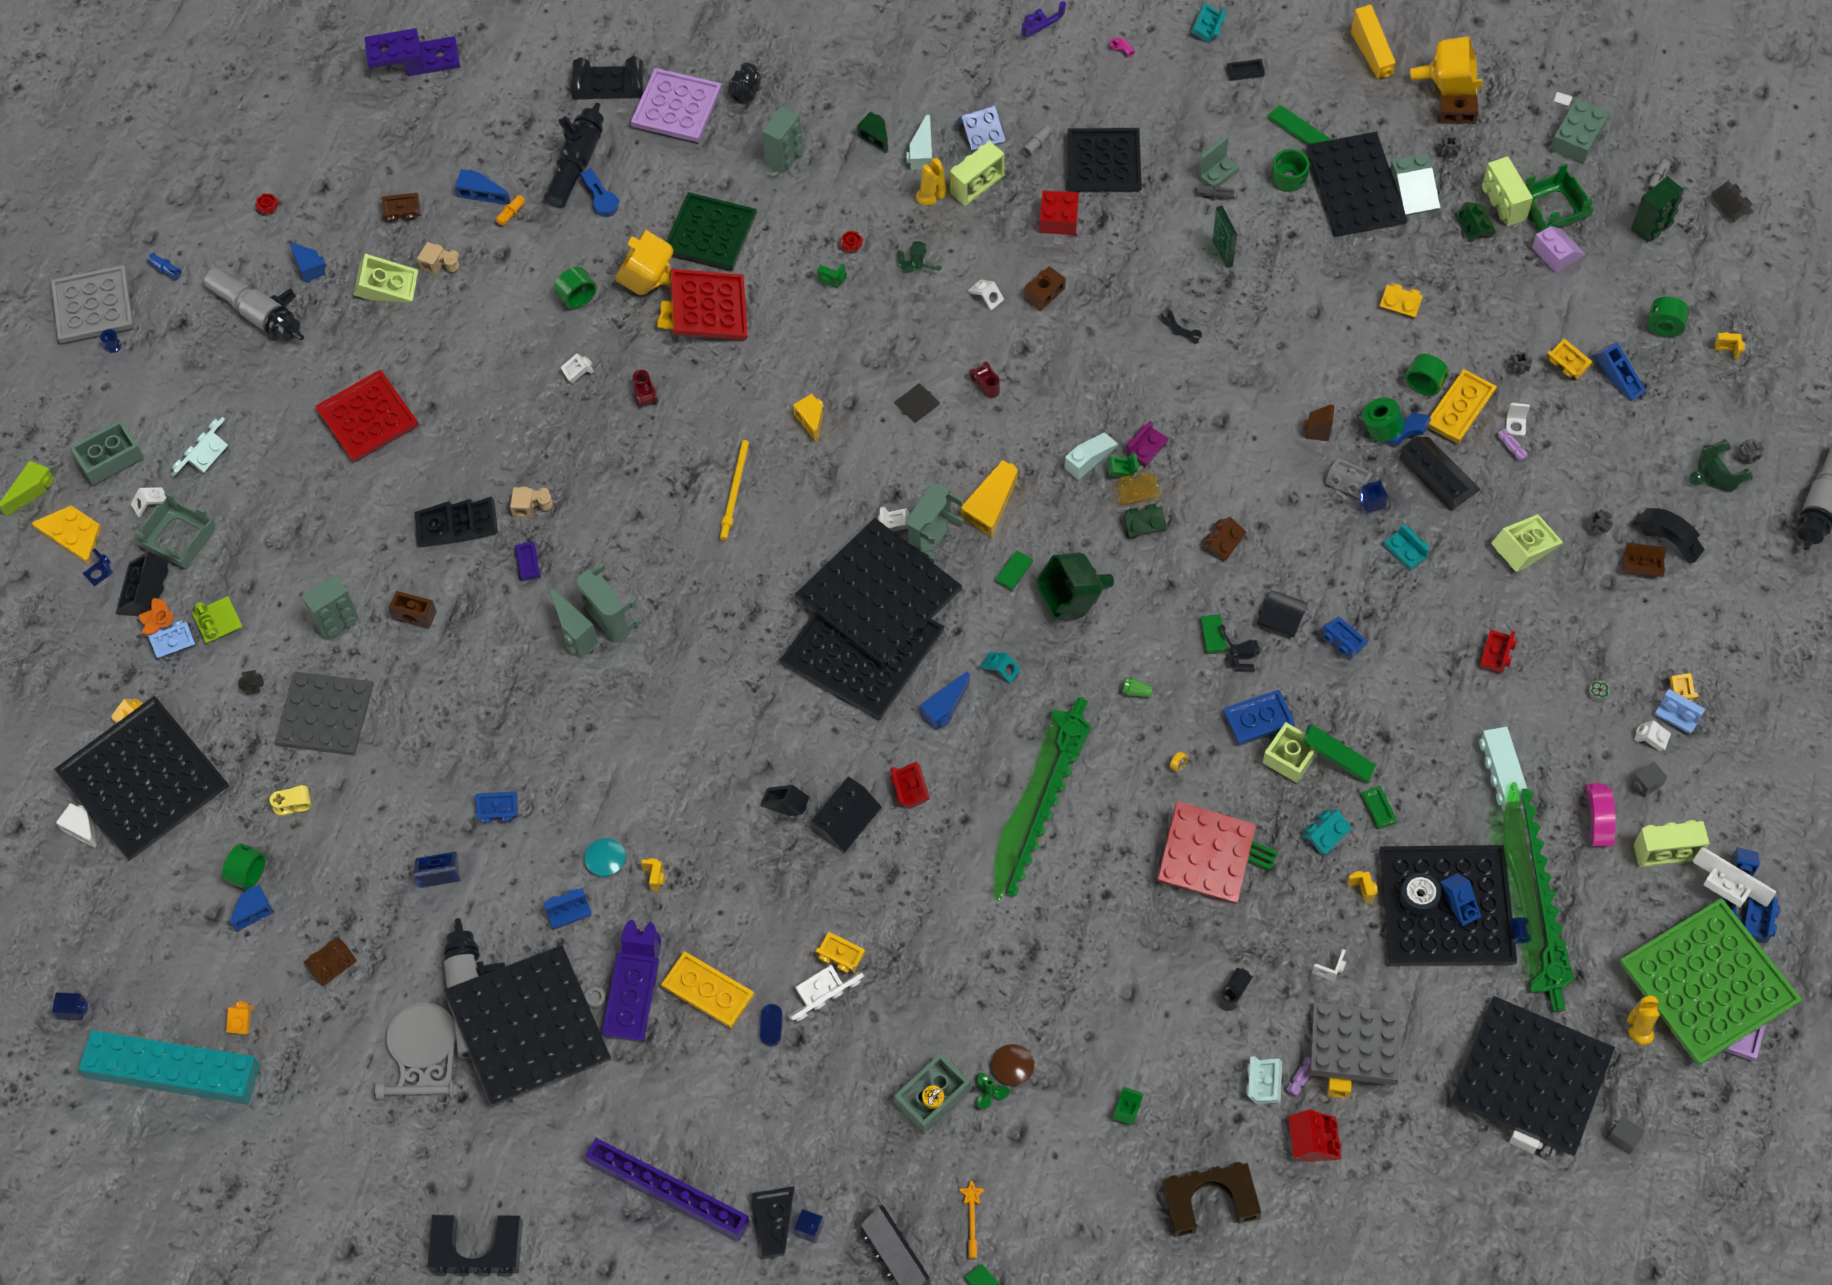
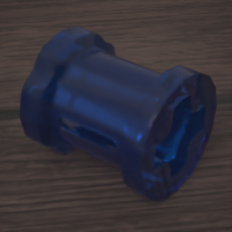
(109, 343)
(1520, 930)

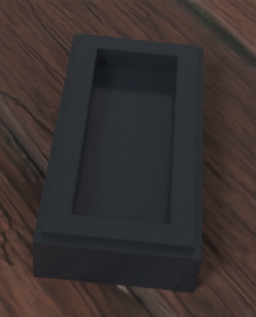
(1245, 69)

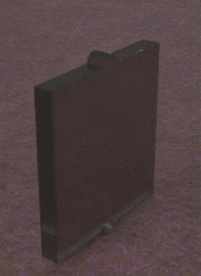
(917, 403)

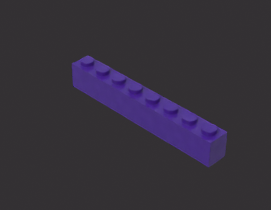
(667, 1189)

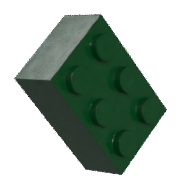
(1657, 209)

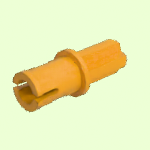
(510, 210)

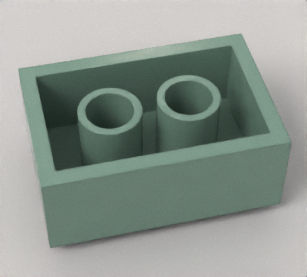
(1580, 131)
(782, 140)
(106, 452)
(330, 607)
(936, 1073)

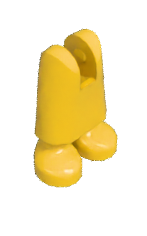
(932, 183)
(1644, 1019)

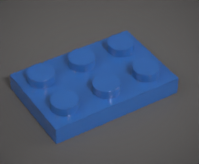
(1258, 717)

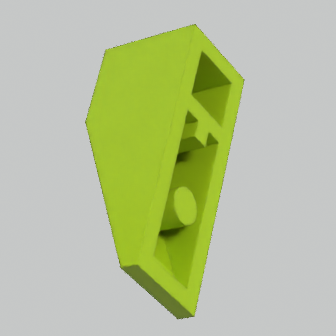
(28, 486)

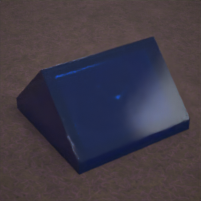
(437, 869)

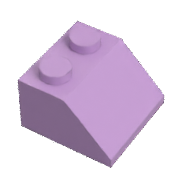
(1556, 248)

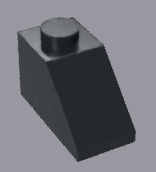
(785, 800)

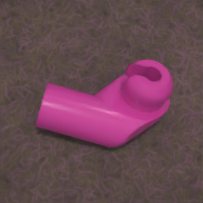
(1123, 45)

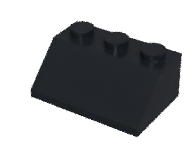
(142, 584)
(845, 815)

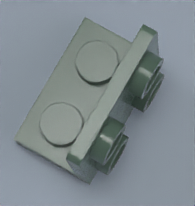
(1215, 165)

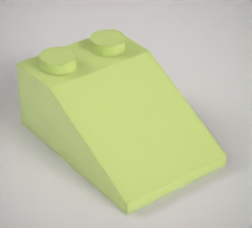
(385, 280)
(1526, 542)

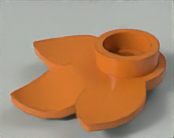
(156, 618)

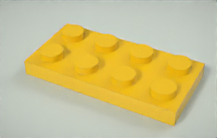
(1461, 406)
(707, 989)

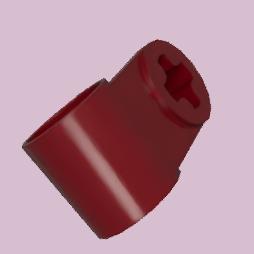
(986, 380)
(644, 391)

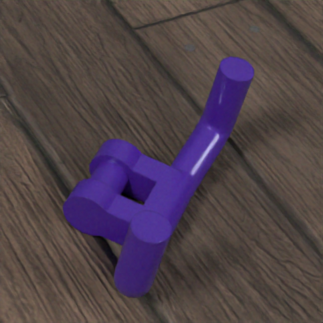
(1043, 20)

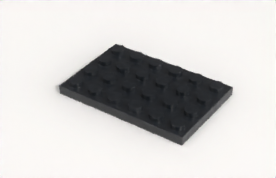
(1356, 184)

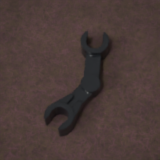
(1178, 330)

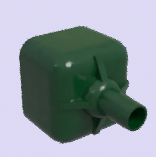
(1071, 585)

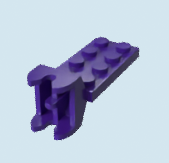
(633, 983)

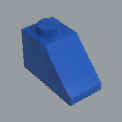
(308, 262)
(250, 908)

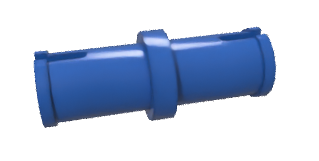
(164, 265)

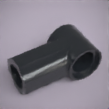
(1235, 989)

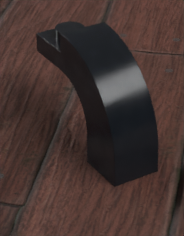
(1674, 528)

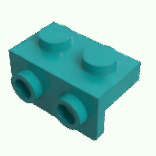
(1208, 22)
(1327, 830)

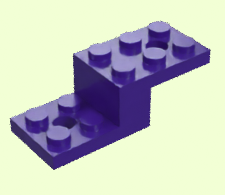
(406, 48)

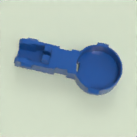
(604, 201)

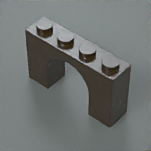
(1234, 1180)

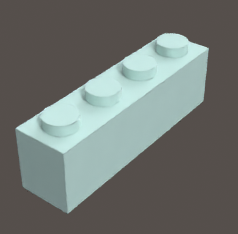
(1502, 763)

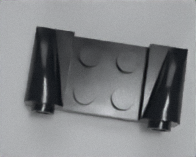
(607, 81)

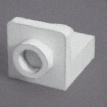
(576, 367)

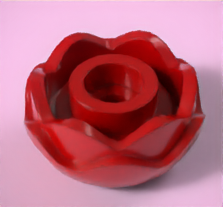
(266, 203)
(851, 241)

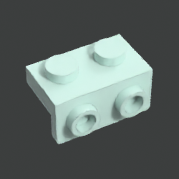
(1264, 1080)

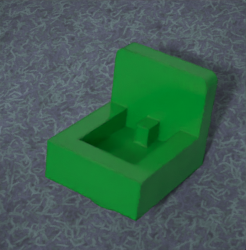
(831, 277)
(1122, 466)
(1128, 1106)

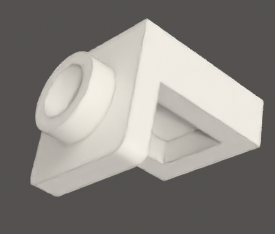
(894, 520)
(1653, 734)

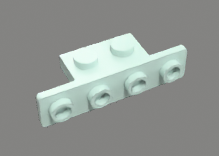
(205, 452)

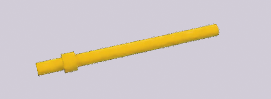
(727, 520)

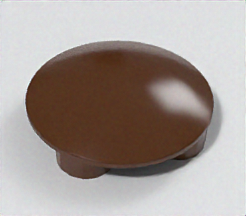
(1012, 1065)

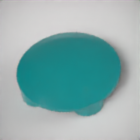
(605, 857)

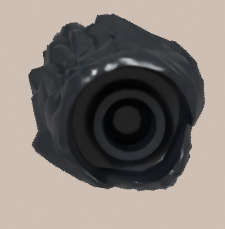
(745, 82)

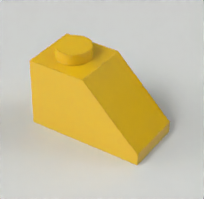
(810, 414)

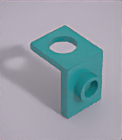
(998, 662)

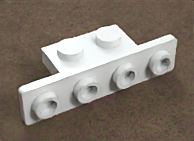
(1731, 881)
(820, 988)

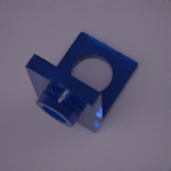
(102, 565)

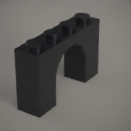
(501, 1259)

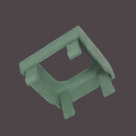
(160, 519)
(929, 519)
(602, 605)

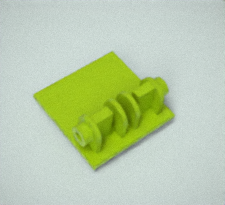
(216, 619)

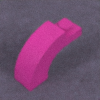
(1602, 814)

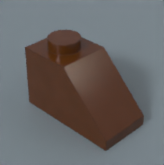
(1319, 423)

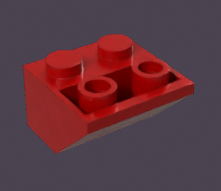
(1314, 1136)

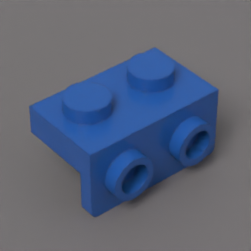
(1344, 637)
(496, 805)
(567, 908)
(1760, 919)

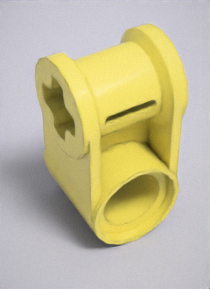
(293, 800)

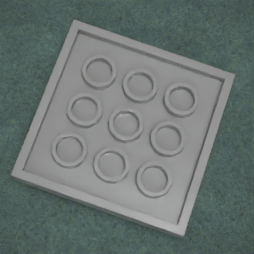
(92, 303)

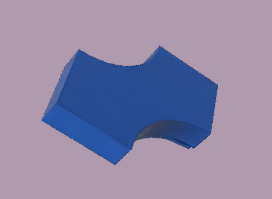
(1414, 425)

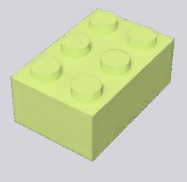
(977, 173)
(1507, 191)
(1670, 843)

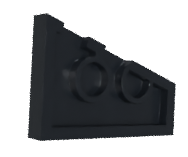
(772, 1218)

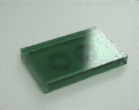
(1224, 236)

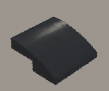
(1282, 613)

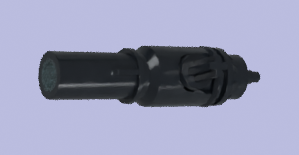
(575, 154)

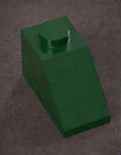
(873, 131)

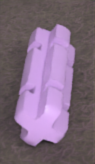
(1512, 444)
(1300, 1078)

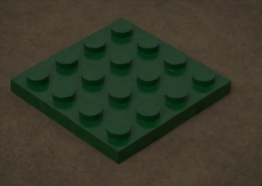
(711, 230)

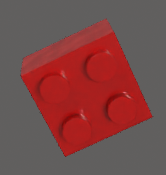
(1059, 212)

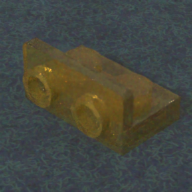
(1138, 489)

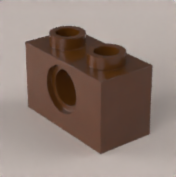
(1458, 109)
(1041, 297)
(412, 609)

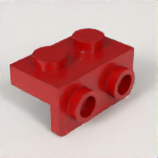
(1497, 651)
(909, 785)

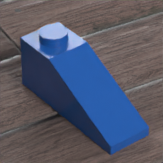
(478, 187)
(1619, 370)
(941, 707)

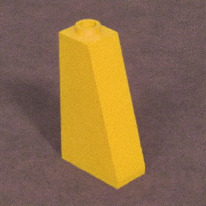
(1372, 42)
(990, 499)

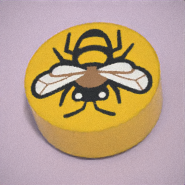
(1179, 761)
(933, 1097)

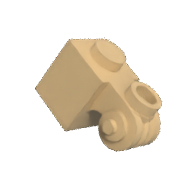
(434, 256)
(525, 499)

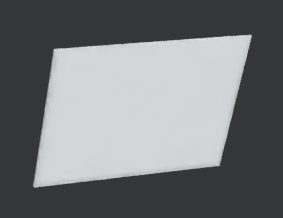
(1562, 98)

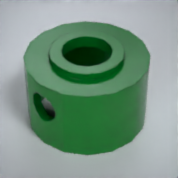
(1290, 161)
(575, 287)
(1669, 318)
(1427, 374)
(1386, 426)
(244, 866)

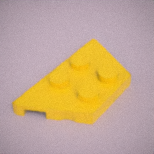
(71, 531)

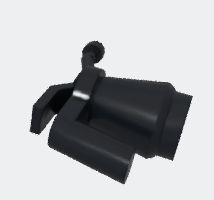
(1246, 649)

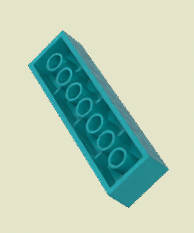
(169, 1067)

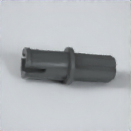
(1215, 191)

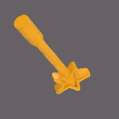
(972, 1197)

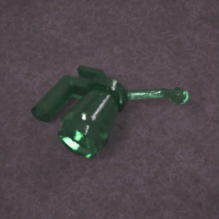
(917, 255)

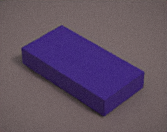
(528, 561)

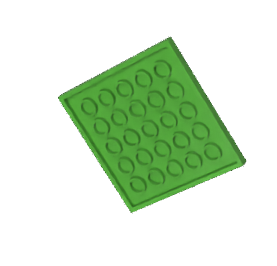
(1710, 981)

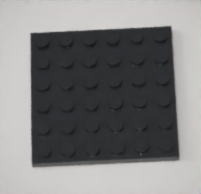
(878, 592)
(849, 673)
(141, 777)
(1439, 935)
(526, 1025)
(1533, 1075)

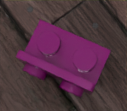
(1146, 444)

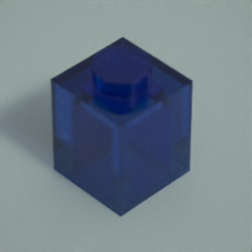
(1373, 496)
(69, 1006)
(809, 1226)

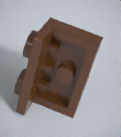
(401, 206)
(1224, 538)
(1644, 559)
(330, 961)

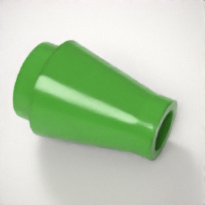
(1134, 687)

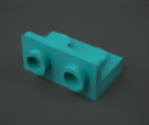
(1407, 547)

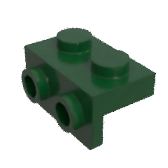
(1474, 221)
(1144, 521)

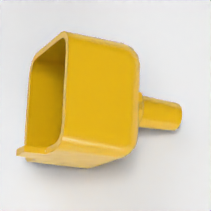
(1452, 68)
(646, 264)

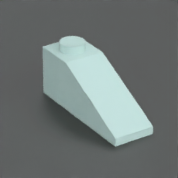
(920, 146)
(1088, 455)

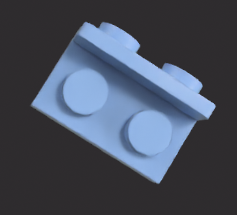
(172, 639)
(1679, 711)

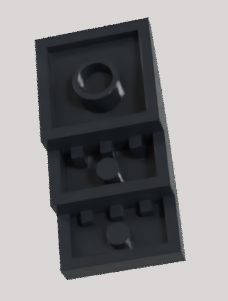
(456, 522)

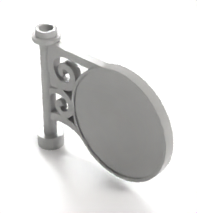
(421, 1040)

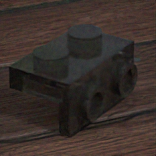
(1731, 201)

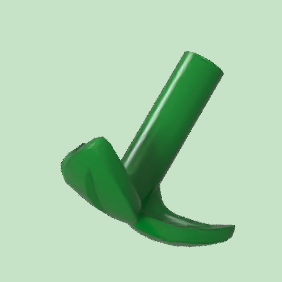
(987, 1085)

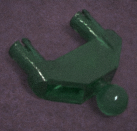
(1714, 472)

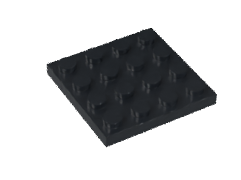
(1104, 159)

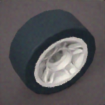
(1425, 885)

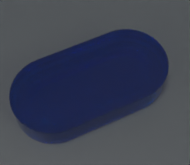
(771, 1025)

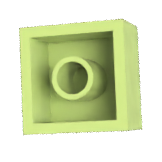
(1288, 754)

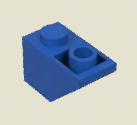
(1746, 860)
(1460, 898)

